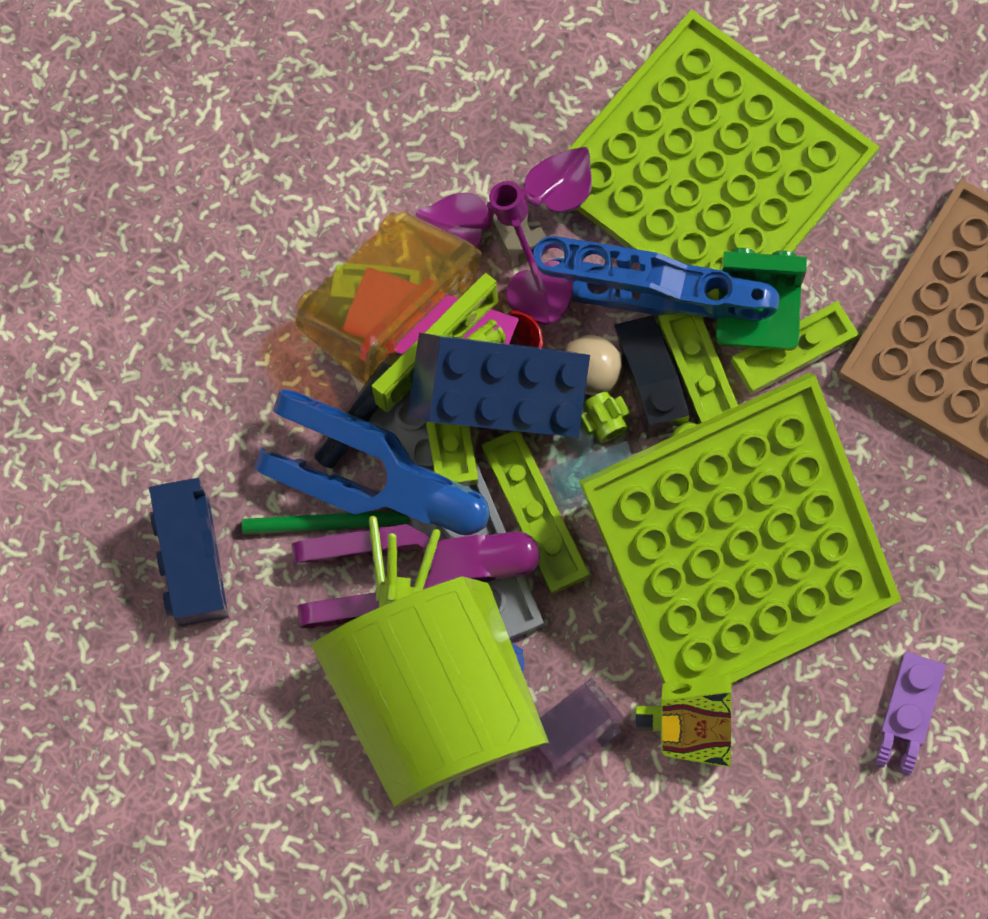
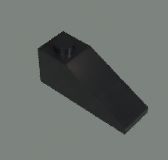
(652, 376)

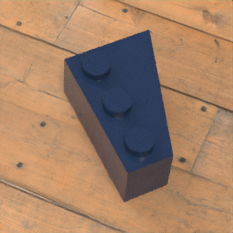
(188, 552)

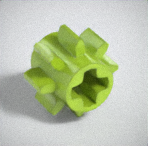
(605, 416)

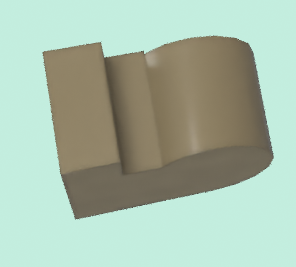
(510, 244)

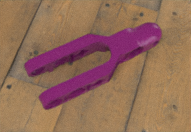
(473, 557)

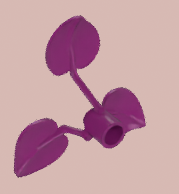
(562, 185)

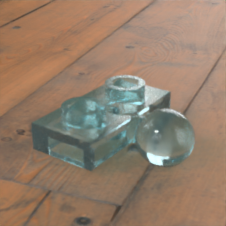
(567, 474)

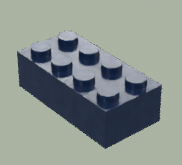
(498, 385)

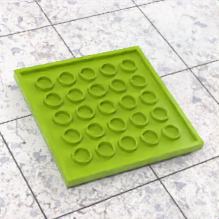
(715, 153)
(742, 537)

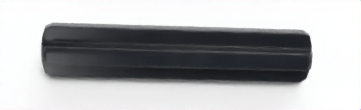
(362, 407)

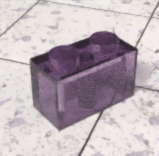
(577, 726)

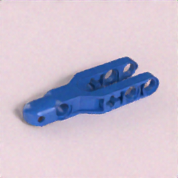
(664, 282)
(408, 486)

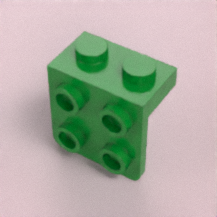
(784, 273)

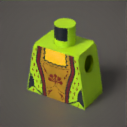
(693, 719)

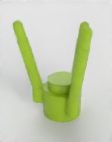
(394, 587)

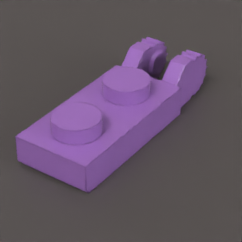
(910, 708)

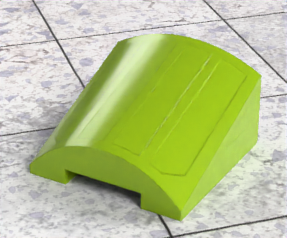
(432, 687)

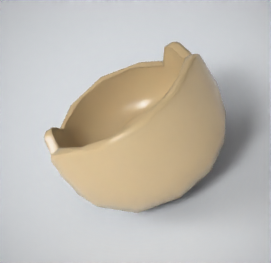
(605, 363)

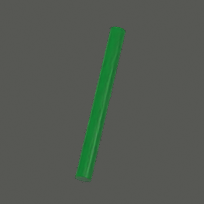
(321, 522)

